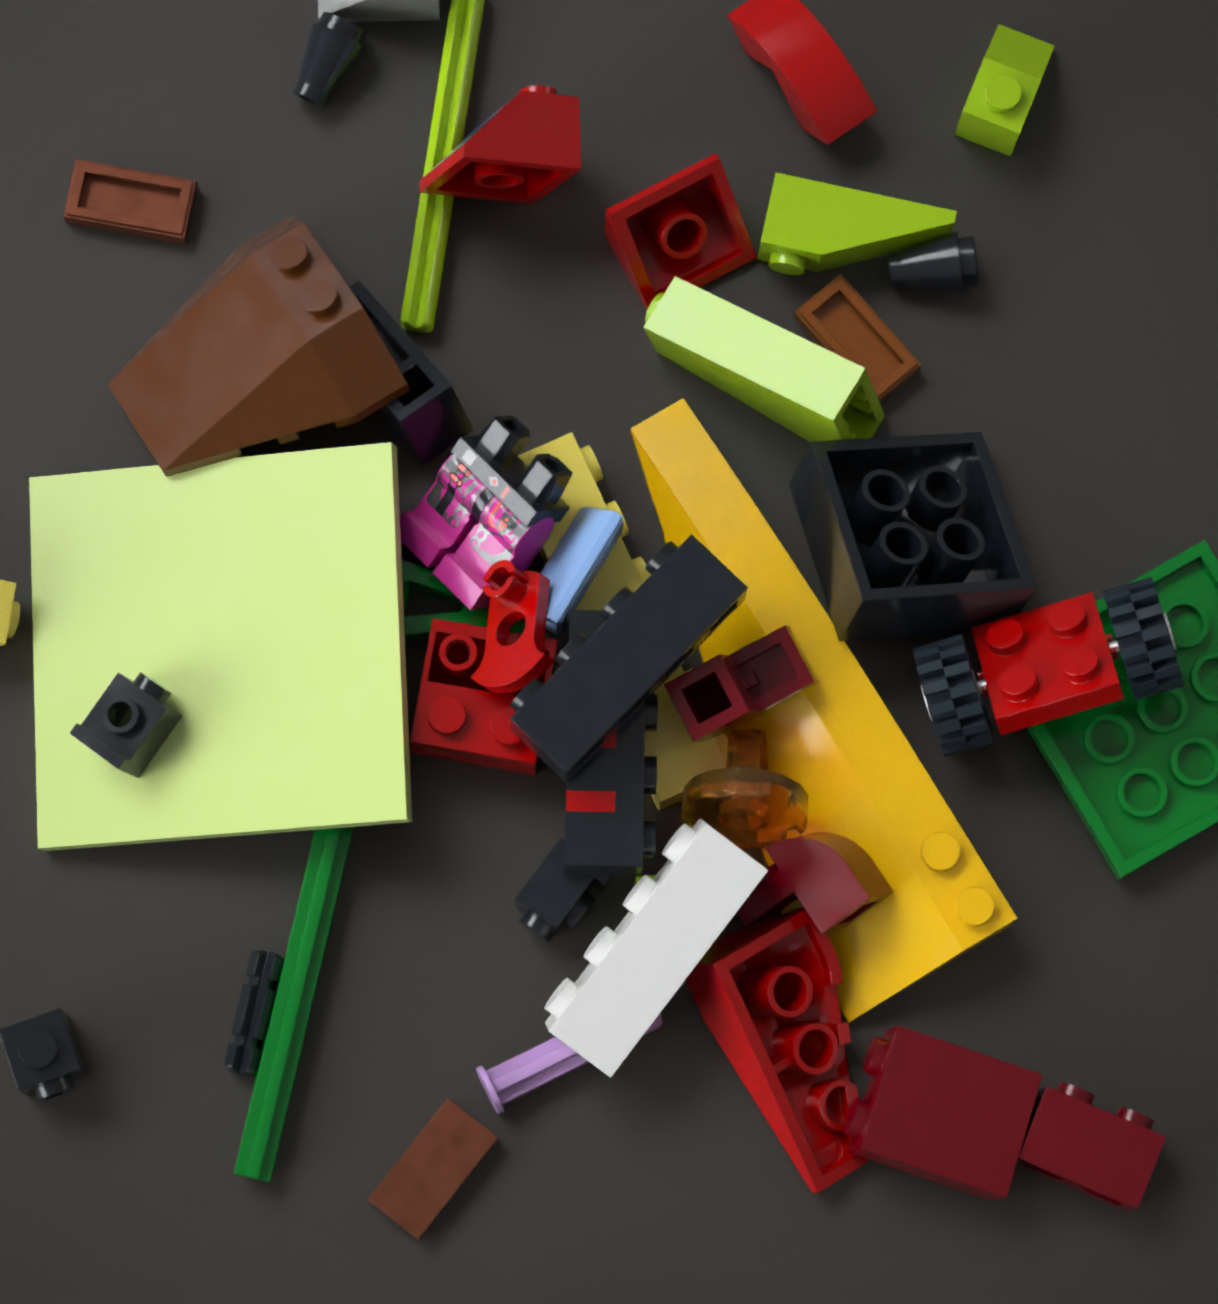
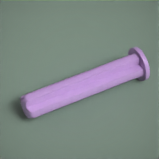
(533, 1069)

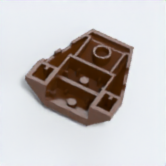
(257, 357)

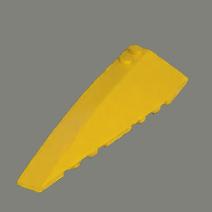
(831, 735)

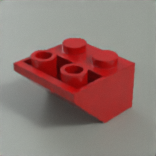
(460, 717)

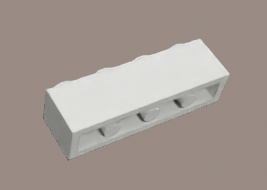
(654, 946)

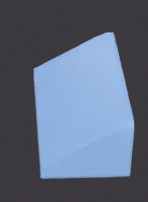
(578, 561)

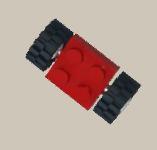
(1047, 665)

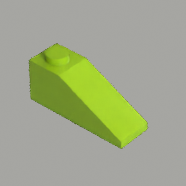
(833, 226)

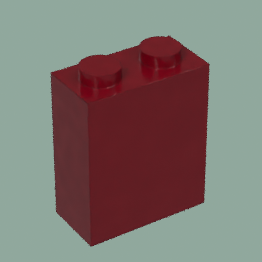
(942, 1112)

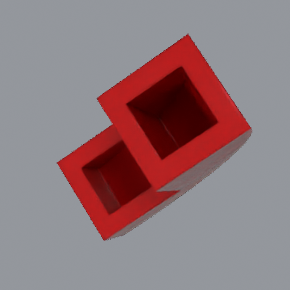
(807, 65)

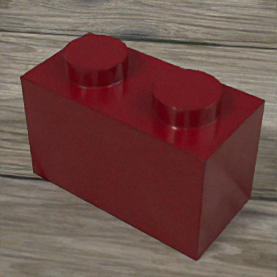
(1091, 1147)

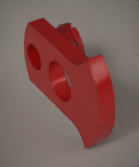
(514, 597)

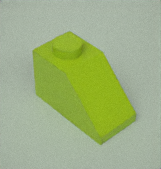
(1004, 90)

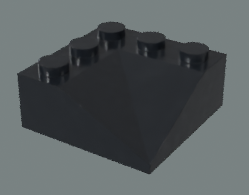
(910, 535)

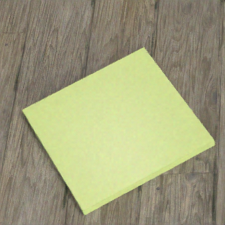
(265, 612)

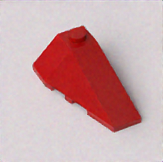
(780, 1024)

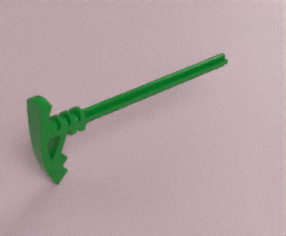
(311, 933)

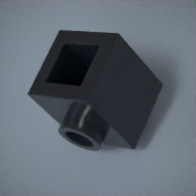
(44, 1055)

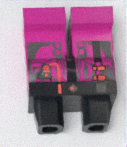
(486, 509)

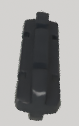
(253, 1013)

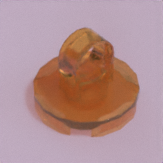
(745, 798)

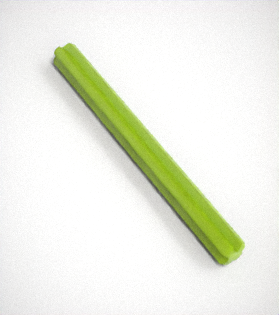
(445, 134)

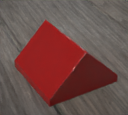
(679, 229)

